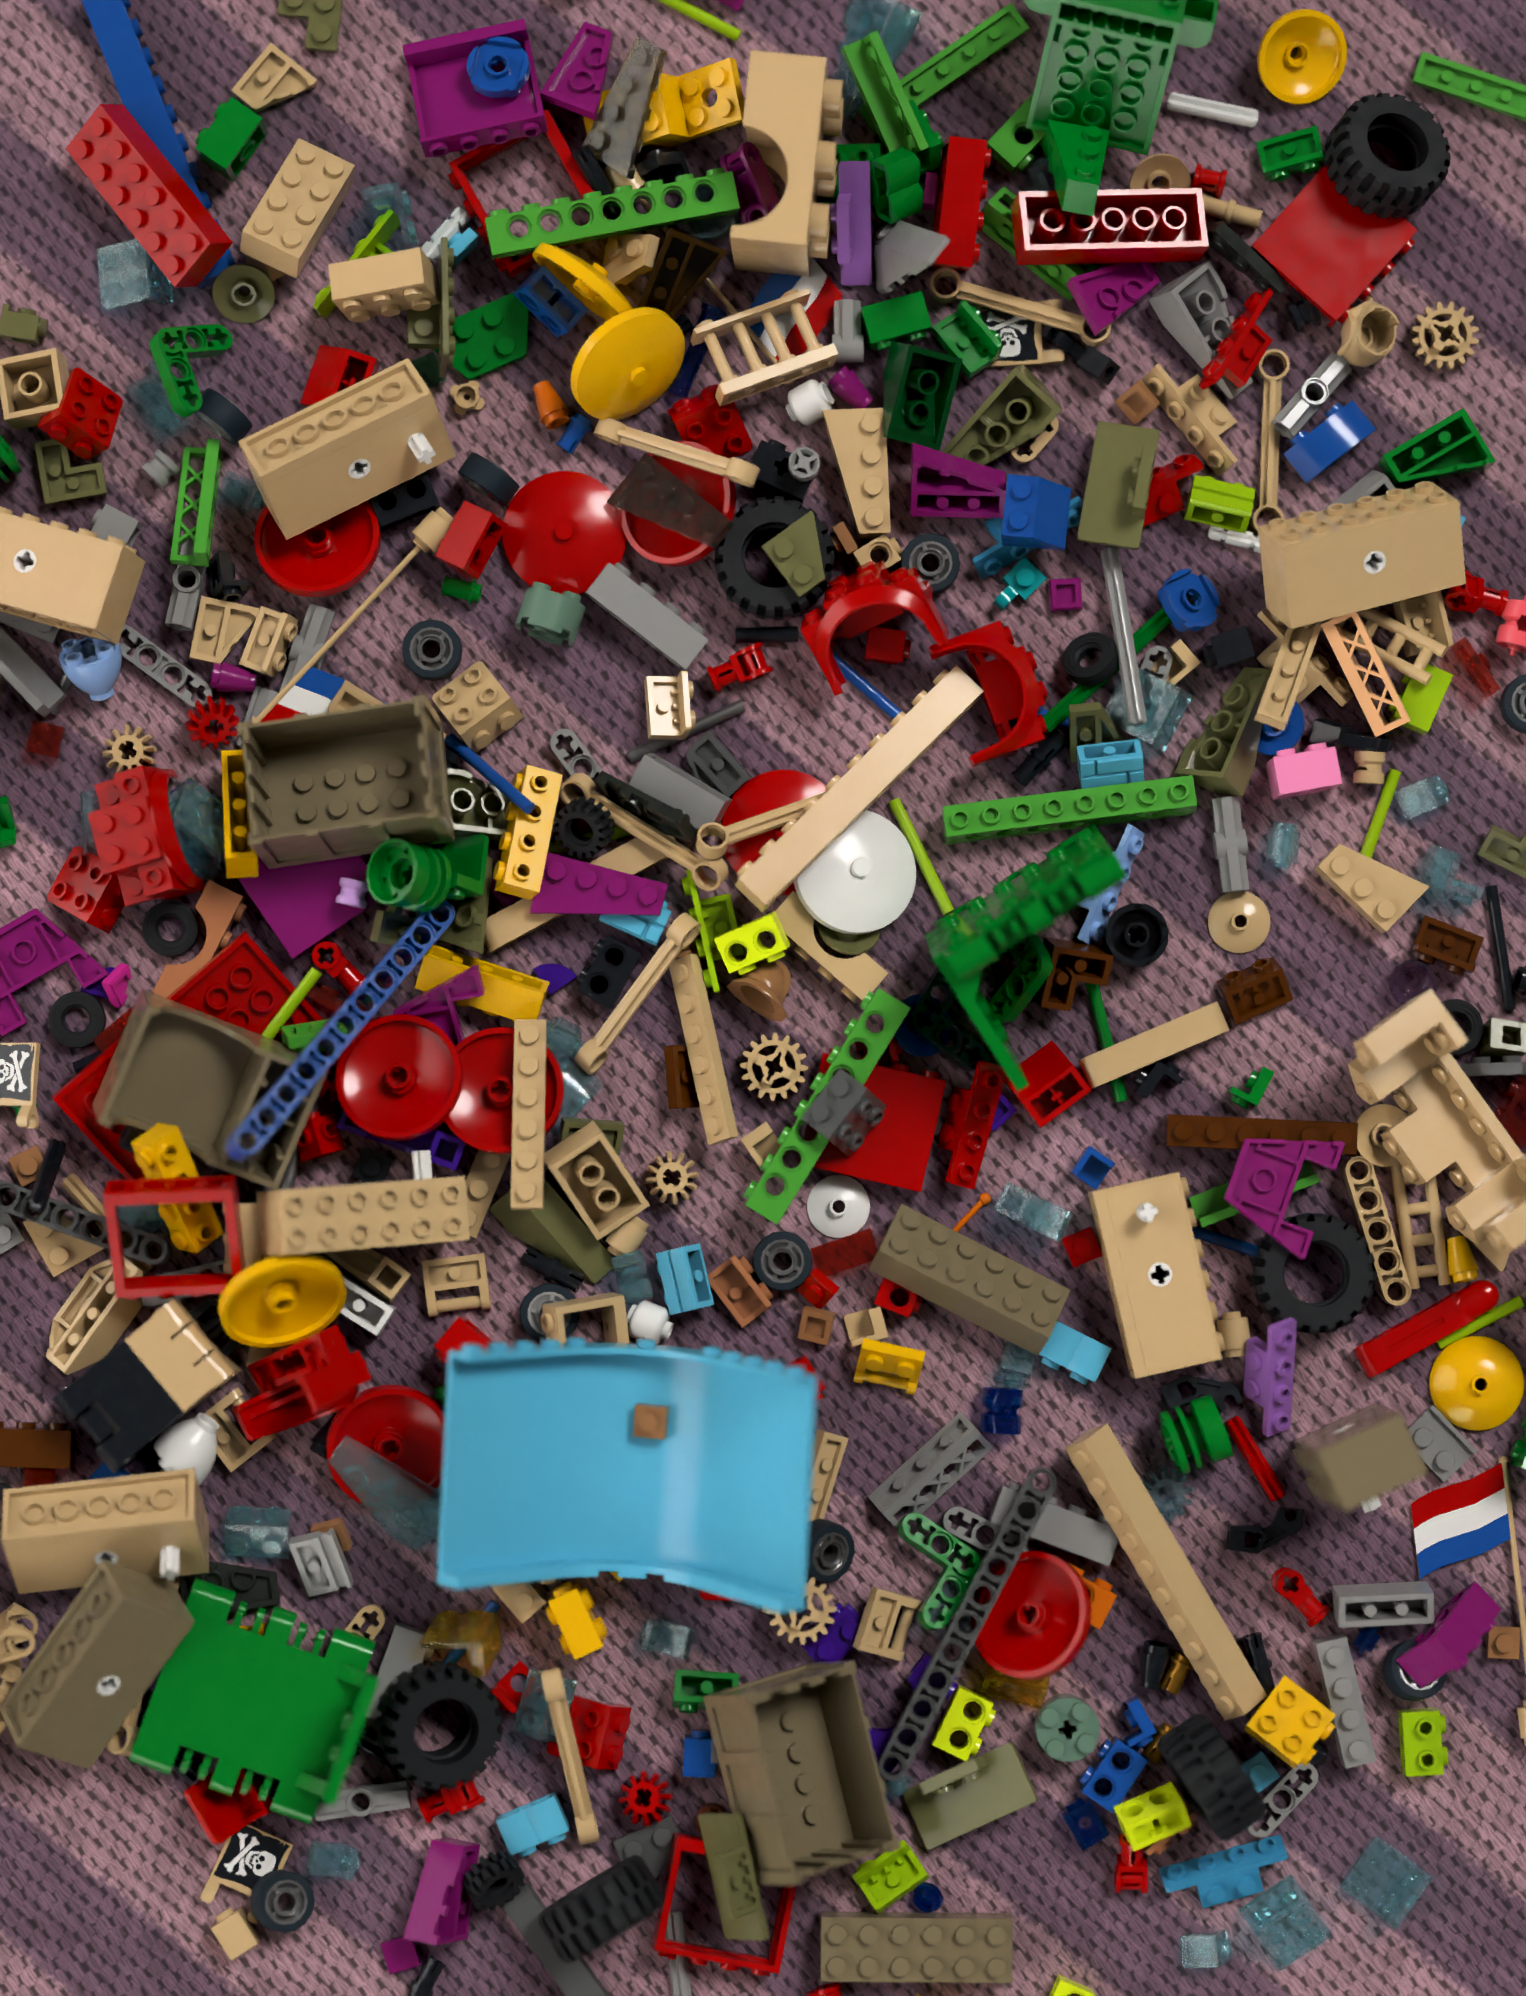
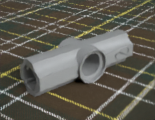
(1323, 384)
(183, 600)
(309, 641)
(1230, 844)
(382, 1798)

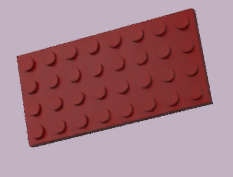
(233, 986)

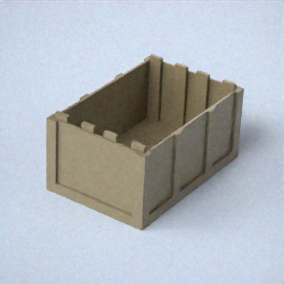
(346, 782)
(801, 1770)

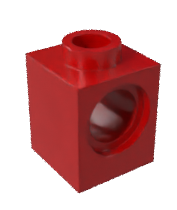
(887, 646)
(883, 1299)

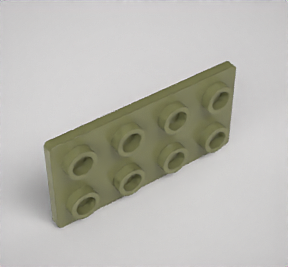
(435, 325)
(1118, 485)
(970, 1795)
(733, 1876)

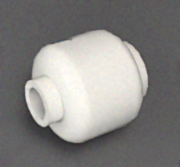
(809, 401)
(649, 1322)

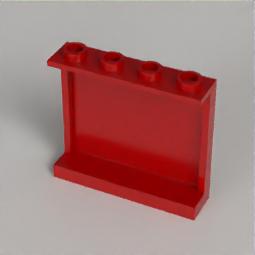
(1331, 247)
(901, 1143)

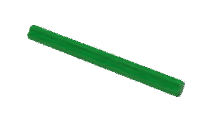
(1082, 693)

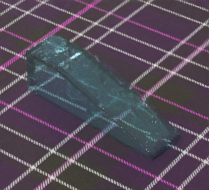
(895, 26)
(394, 1497)

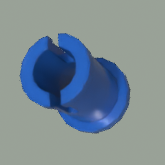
(574, 433)

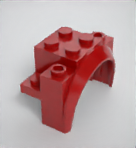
(862, 603)
(1007, 688)
(139, 838)
(302, 1384)

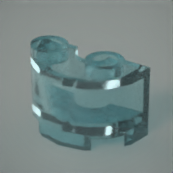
(578, 1089)

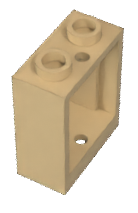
(612, 1310)

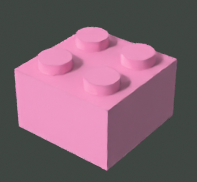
(1303, 772)

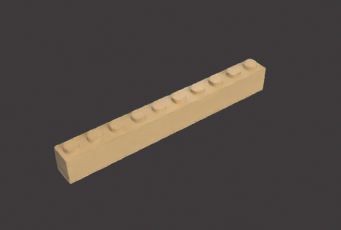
(859, 788)
(1166, 1572)

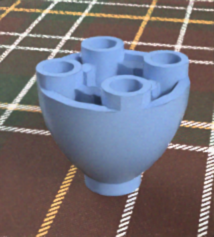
(92, 665)

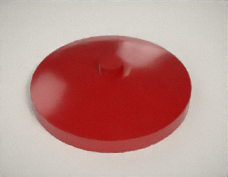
(563, 531)
(666, 545)
(323, 557)
(762, 795)
(399, 1077)
(486, 1098)
(397, 1425)
(1036, 1619)

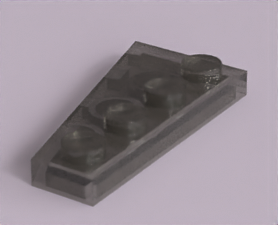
(621, 119)
(665, 500)

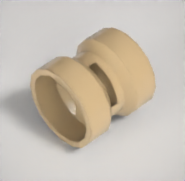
(1369, 767)

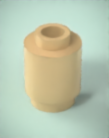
(627, 1236)
(1234, 1332)

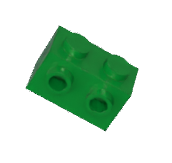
(896, 321)
(692, 1685)

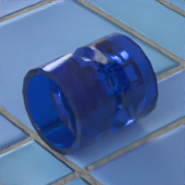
(1001, 1410)

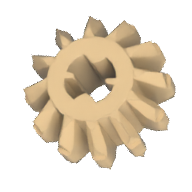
(125, 740)
(673, 1166)

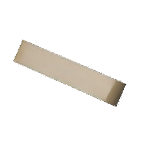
(1153, 1045)
(1379, 1214)

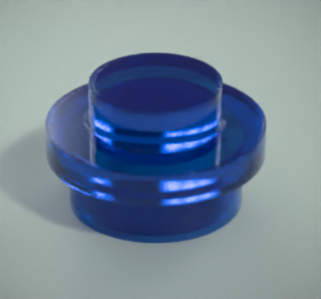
(1367, 1639)
(927, 1897)

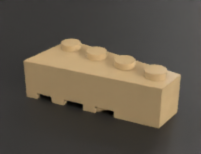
(862, 466)

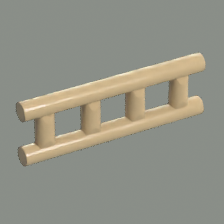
(1402, 633)
(1409, 1241)

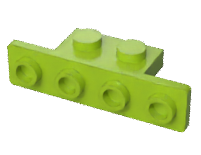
(370, 246)
(716, 918)

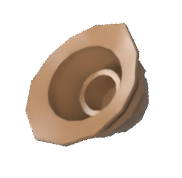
(764, 989)

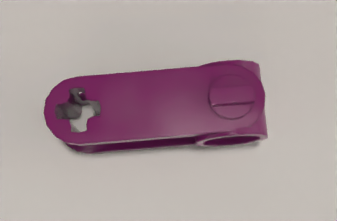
(752, 182)

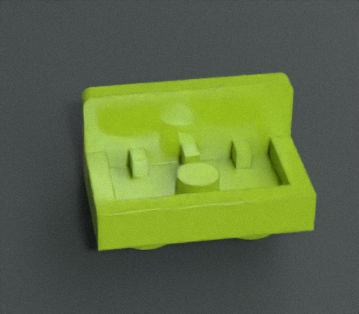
(890, 1876)

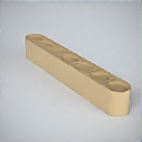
(516, 920)

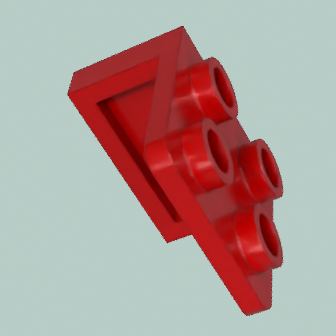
(84, 417)
(710, 425)
(86, 891)
(598, 1732)
(225, 1815)

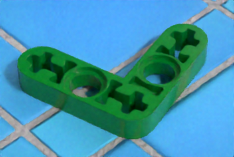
(188, 400)
(1034, 959)
(951, 1568)

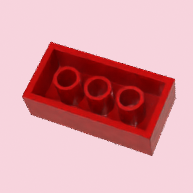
(959, 200)

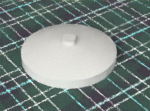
(860, 878)

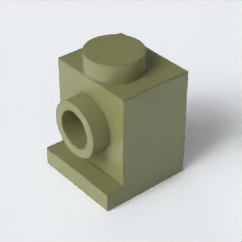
(22, 326)
(1496, 1031)

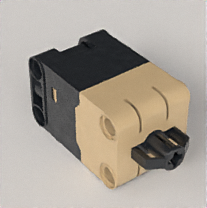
(150, 1381)

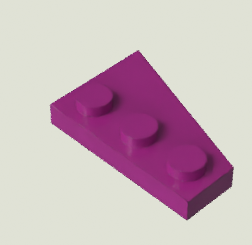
(581, 72)
(1111, 291)

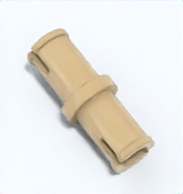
(1231, 212)

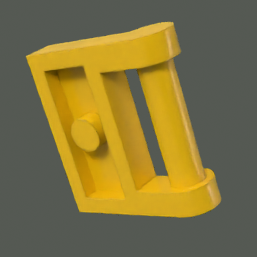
(891, 1359)

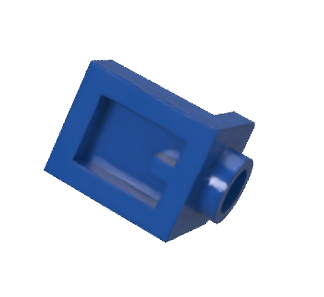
(1138, 1717)

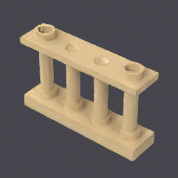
(760, 376)

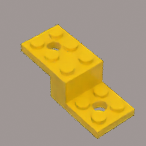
(682, 107)

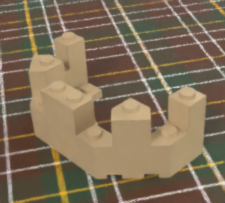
(1446, 1120)

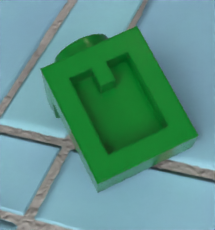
(1257, 1085)

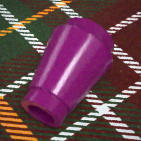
(849, 388)
(231, 678)

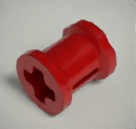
(1209, 180)

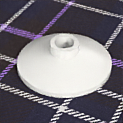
(821, 1206)

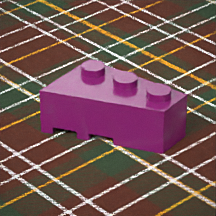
(954, 486)
(1451, 1636)
(441, 1904)

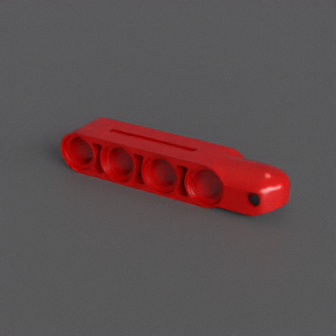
(1426, 1327)

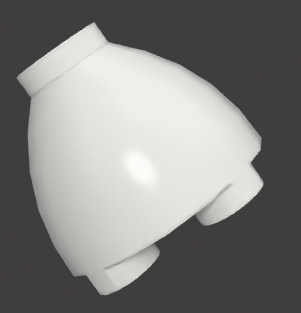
(189, 1445)

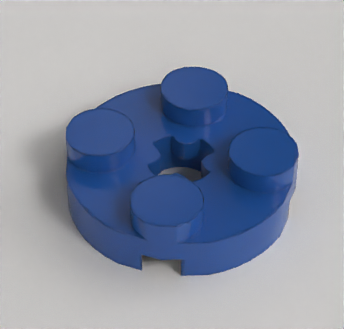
(503, 83)
(1175, 604)

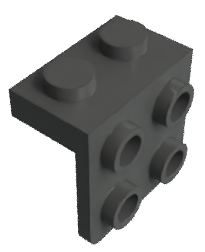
(845, 1112)

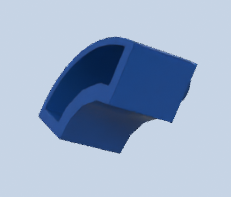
(1329, 441)

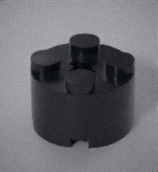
(1153, 932)

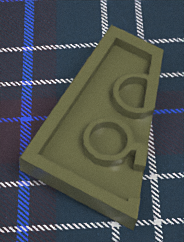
(470, 918)

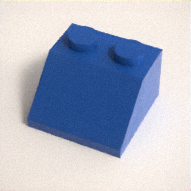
(1035, 513)

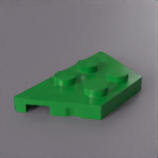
(490, 337)

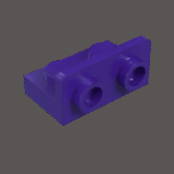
(839, 1637)

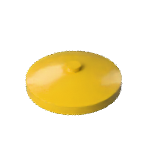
(583, 281)
(627, 363)
(282, 1300)

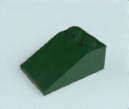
(918, 394)

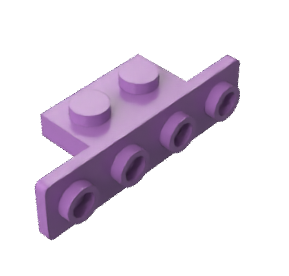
(853, 222)
(1271, 1375)

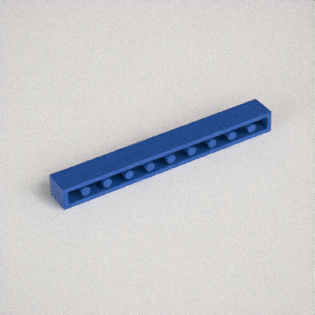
(143, 98)

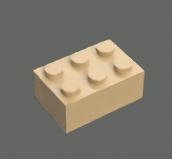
(384, 284)
(595, 1180)

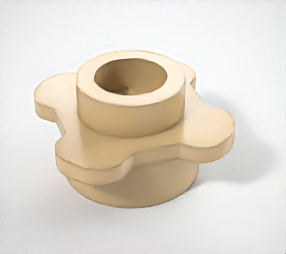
(471, 389)

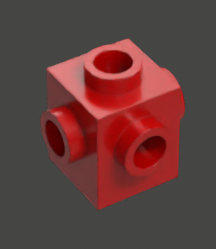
(319, 1137)

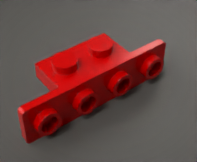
(1243, 348)
(1164, 493)
(970, 1123)

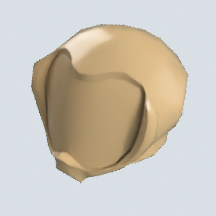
(1371, 323)

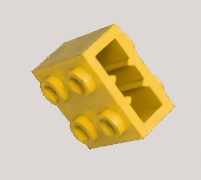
(572, 1611)
(1291, 1723)

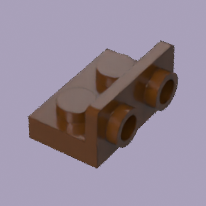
(1255, 989)

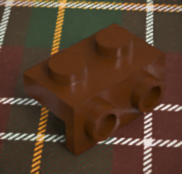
(1446, 945)
(679, 1078)

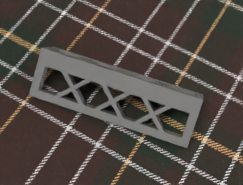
(28, 677)
(927, 1468)

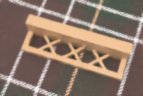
(1356, 678)

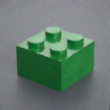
(231, 139)

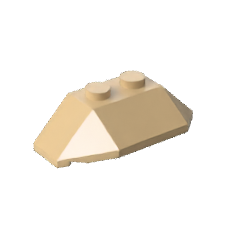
(91, 1319)

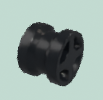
(1302, 313)

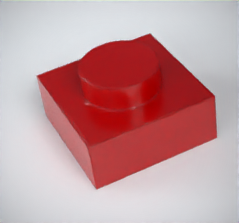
(1081, 1247)
(818, 1289)

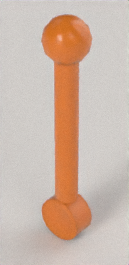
(984, 1199)

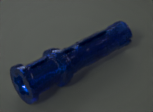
(694, 355)

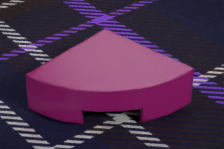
(930, 191)
(116, 985)

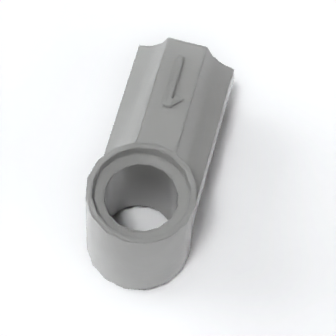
(847, 330)

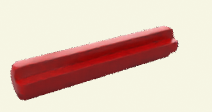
(1255, 1458)

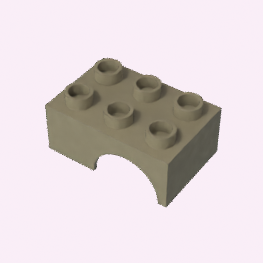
(205, 1080)

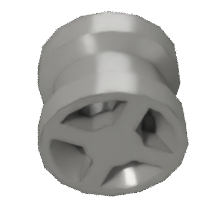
(802, 459)
(160, 468)

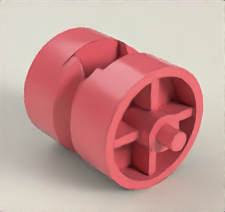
(1513, 632)

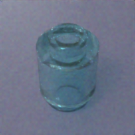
(1283, 845)

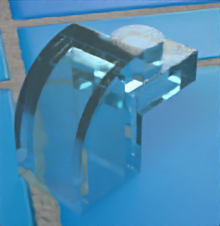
(1440, 872)
(1033, 1212)

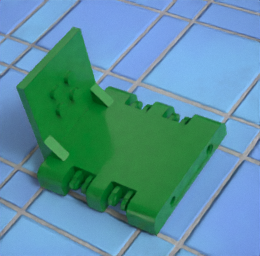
(1112, 62)
(1018, 907)
(259, 1704)

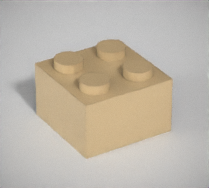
(32, 386)

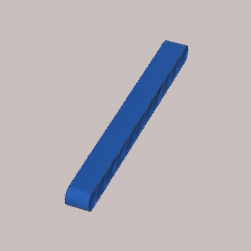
(331, 1038)

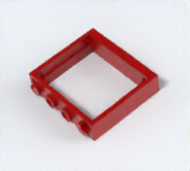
(486, 152)
(169, 1192)
(702, 1954)

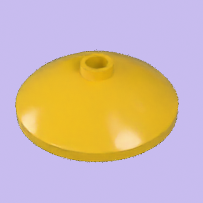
(1314, 67)
(1454, 1380)

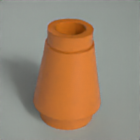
(550, 406)

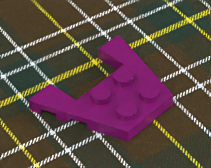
(30, 950)
(438, 1003)
(1265, 1182)

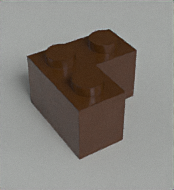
(1072, 963)

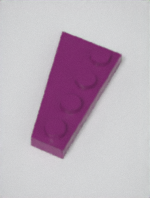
(594, 890)

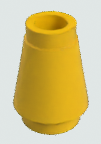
(1461, 1260)

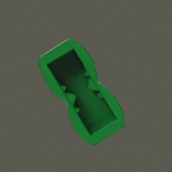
(897, 185)

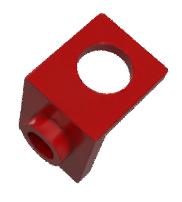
(505, 1694)

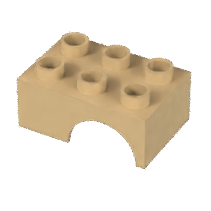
(786, 118)

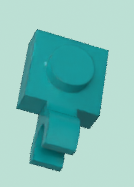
(1021, 582)

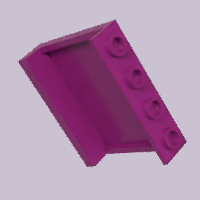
(448, 107)
(302, 898)

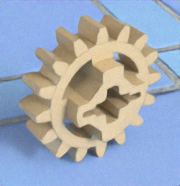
(1454, 343)
(760, 1060)
(815, 1615)

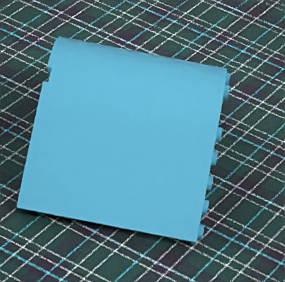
(560, 1488)

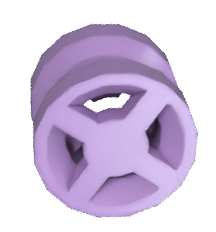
(352, 893)

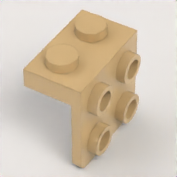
(477, 706)

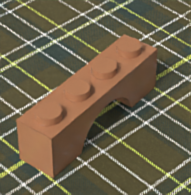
(219, 911)

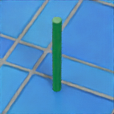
(1104, 1035)

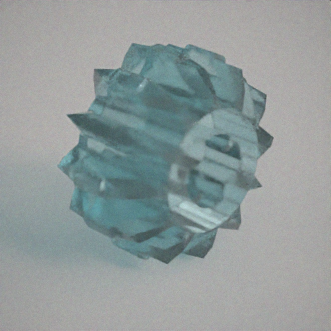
(1175, 1488)

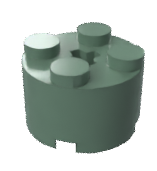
(550, 614)
(1081, 1738)

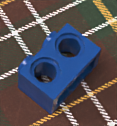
(550, 301)
(1120, 1777)

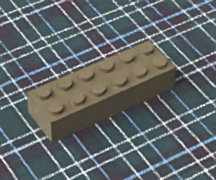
(969, 1279)
(916, 1947)

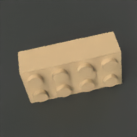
(297, 208)

